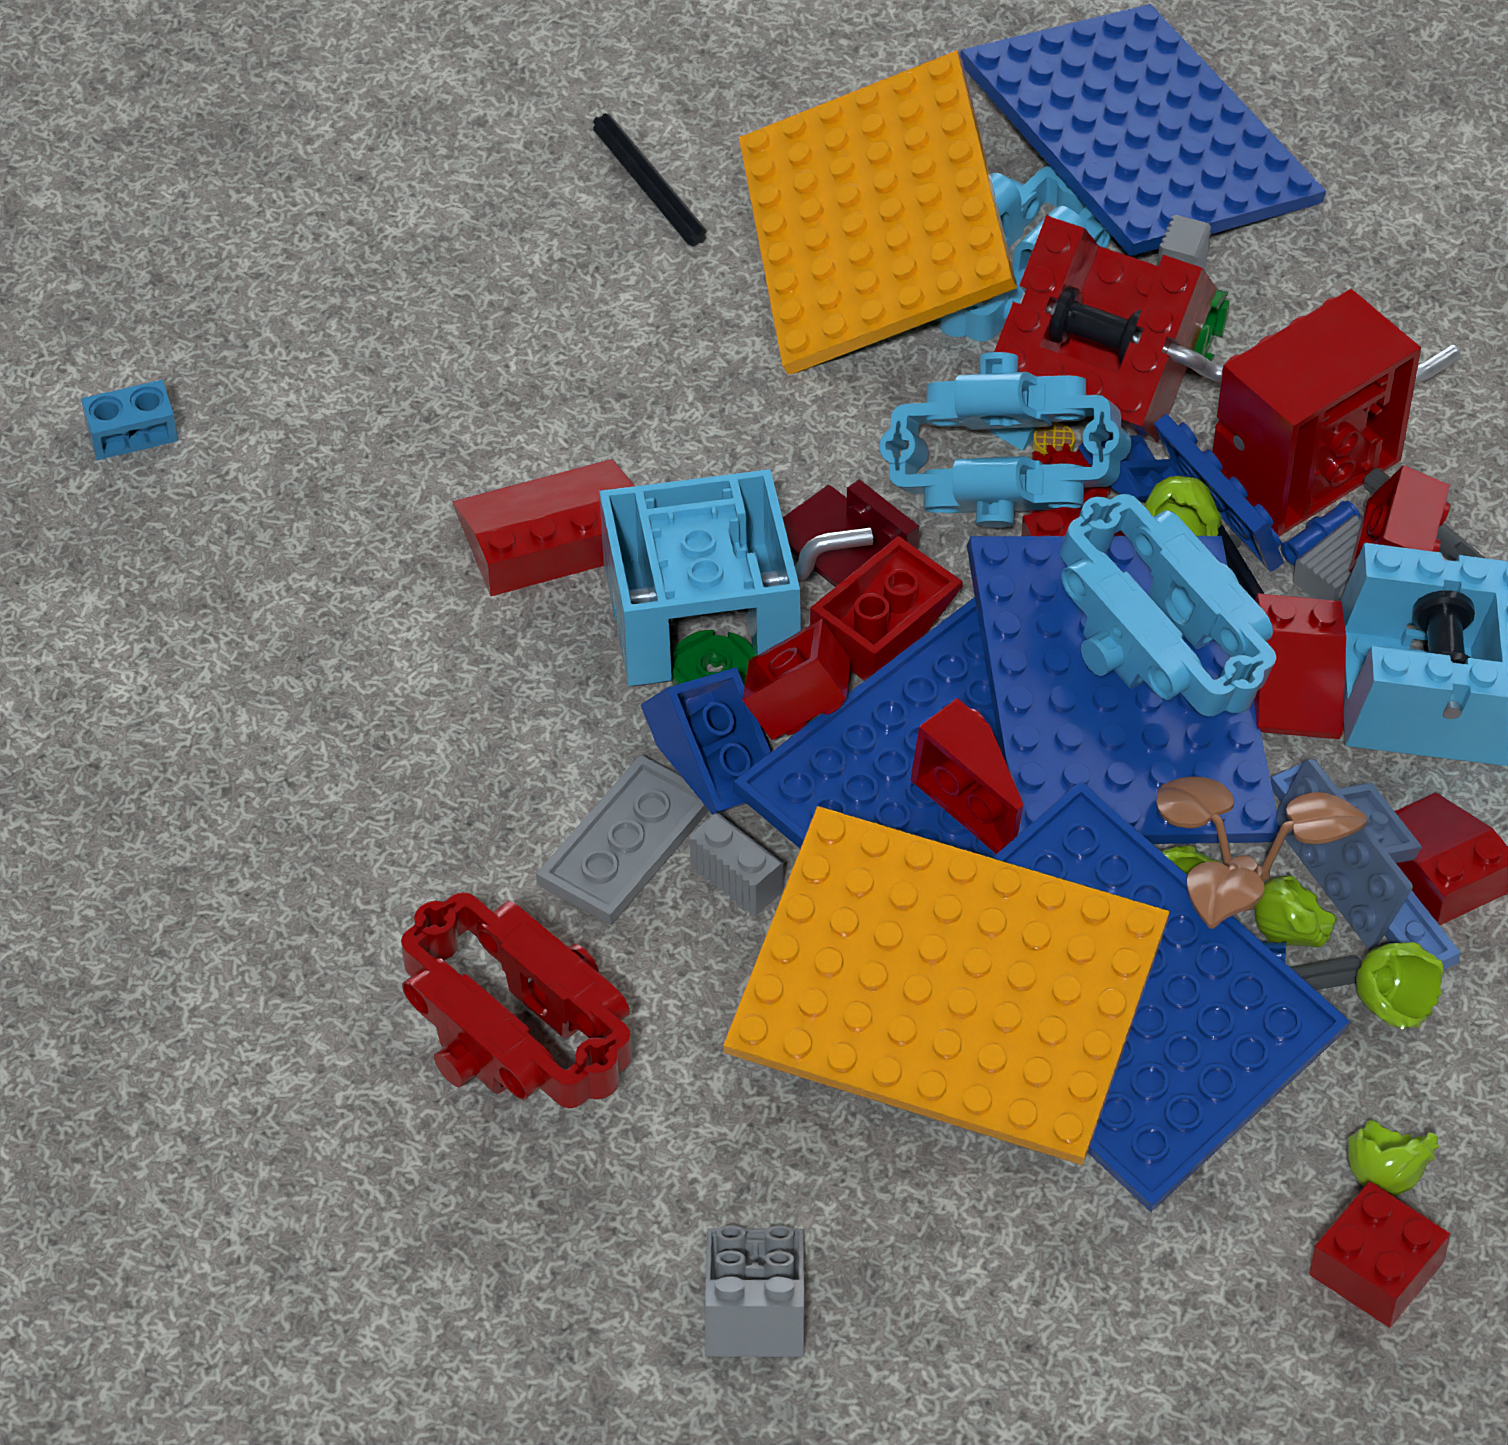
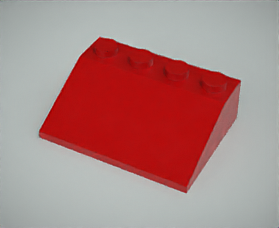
(539, 526)

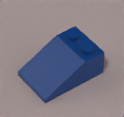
(707, 735)

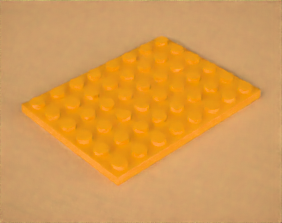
(875, 213)
(948, 984)

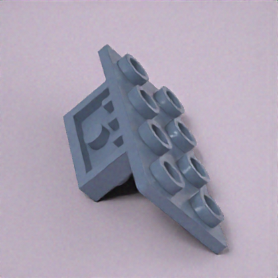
(1361, 868)

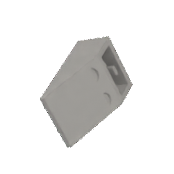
(754, 1292)

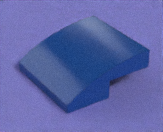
(1139, 469)

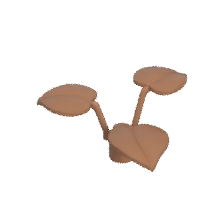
(1237, 884)

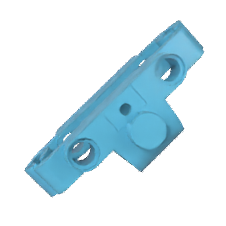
(1017, 208)
(1003, 485)
(1187, 598)

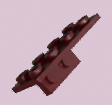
(833, 512)

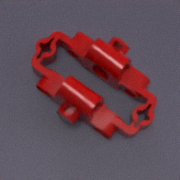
(484, 1036)

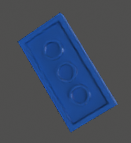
(1229, 495)

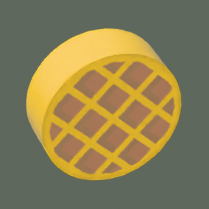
(1056, 435)

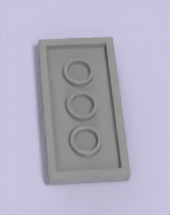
(623, 840)

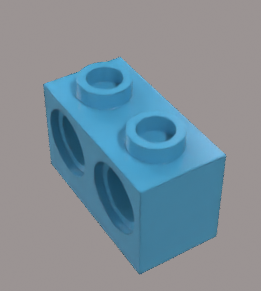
(129, 419)

